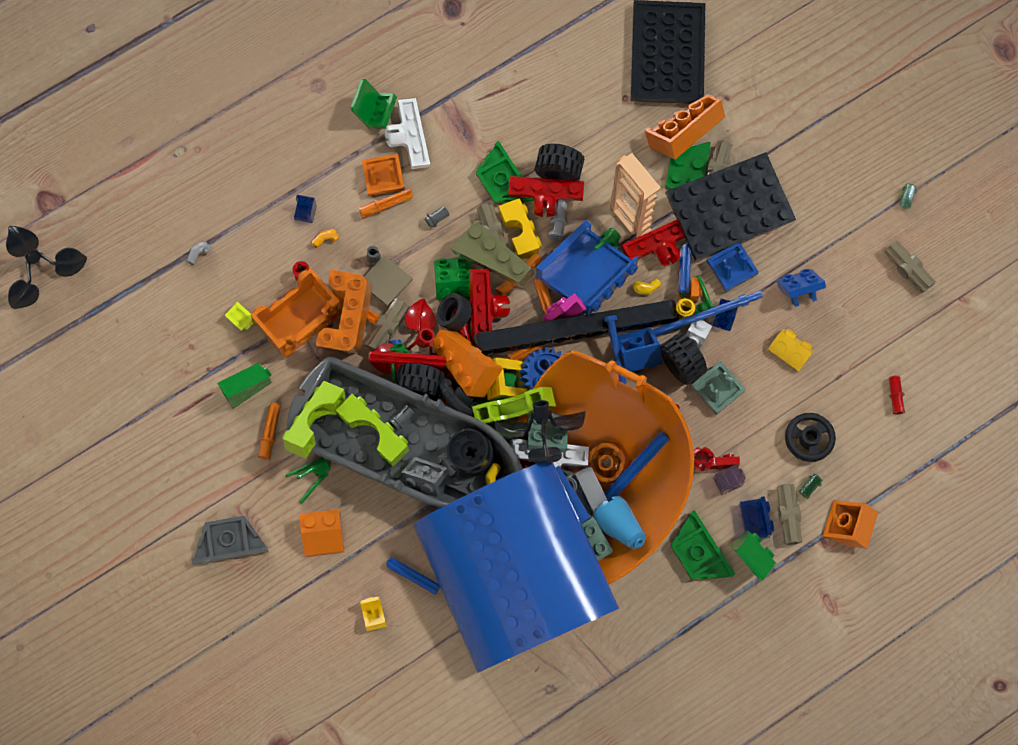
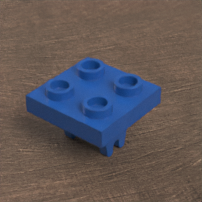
(732, 266)
(800, 284)

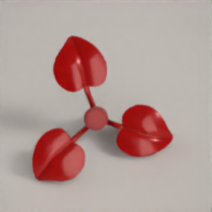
(418, 318)

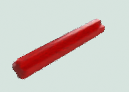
(405, 358)

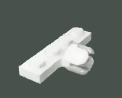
(409, 134)
(574, 456)

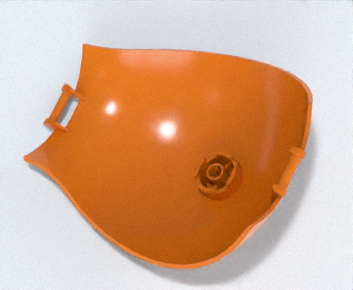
(619, 428)

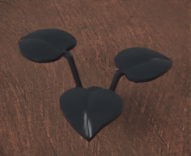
(24, 243)
(541, 415)

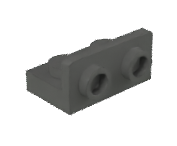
(424, 476)

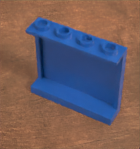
(586, 271)

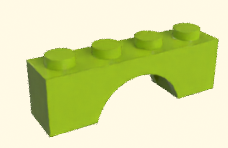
(325, 401)
(512, 407)
(355, 413)

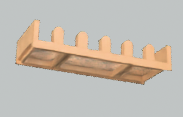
(633, 195)

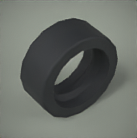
(462, 314)

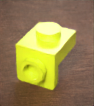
(240, 317)

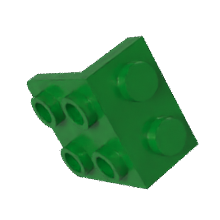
(371, 106)
(452, 277)

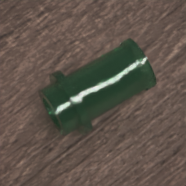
(908, 194)
(810, 486)

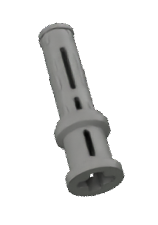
(558, 221)

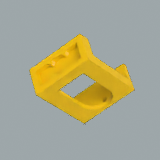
(498, 388)

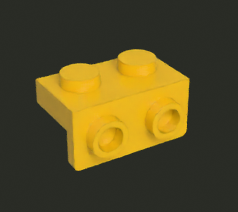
(791, 349)

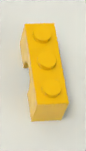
(515, 215)

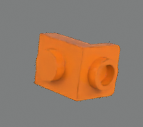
(694, 292)

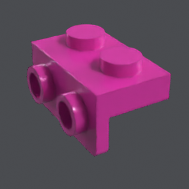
(565, 307)

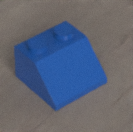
(639, 350)

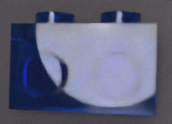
(756, 517)

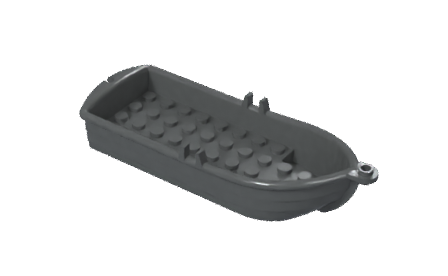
(425, 431)

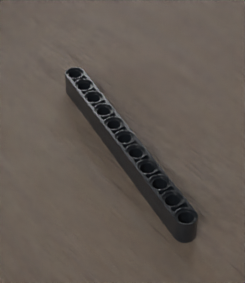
(575, 328)

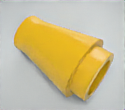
(685, 308)

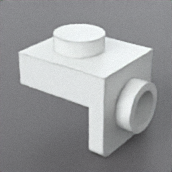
(698, 332)

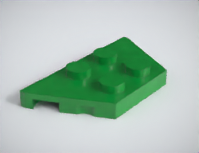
(688, 166)
(496, 174)
(699, 551)

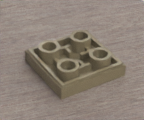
(387, 280)

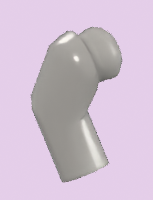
(196, 250)

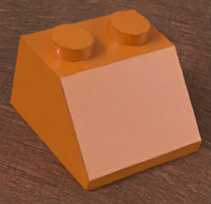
(850, 523)
(322, 532)

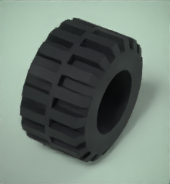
(559, 162)
(683, 358)
(421, 379)

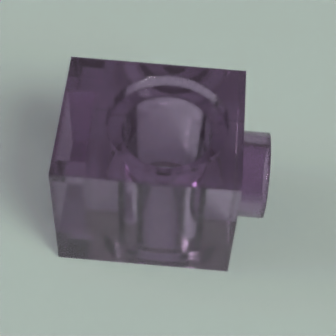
(729, 479)

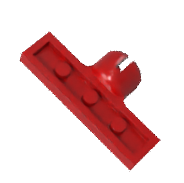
(546, 192)
(657, 242)
(484, 304)
(706, 460)

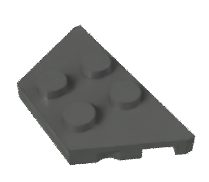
(227, 540)

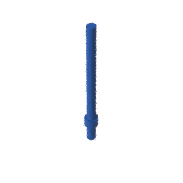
(742, 300)

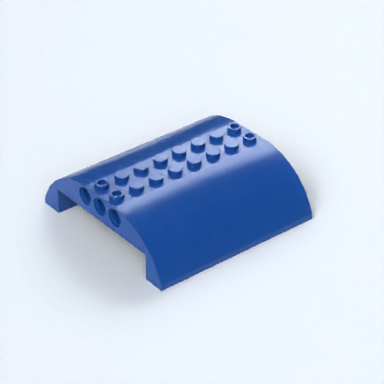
(514, 565)

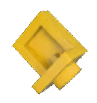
(373, 613)

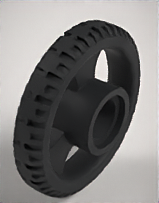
(457, 398)
(814, 453)

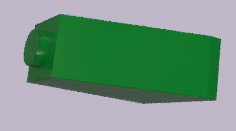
(245, 384)

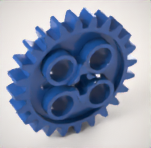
(531, 366)

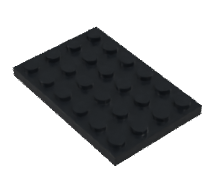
(668, 52)
(730, 206)

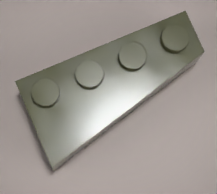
(487, 251)

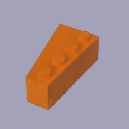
(686, 127)
(466, 363)

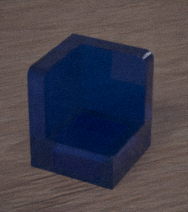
(305, 208)

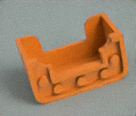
(354, 313)
(298, 314)

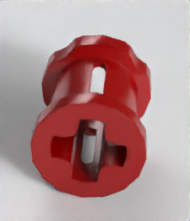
(298, 266)

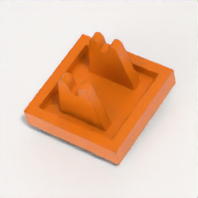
(383, 175)

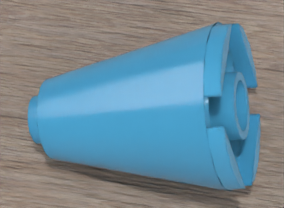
(619, 522)

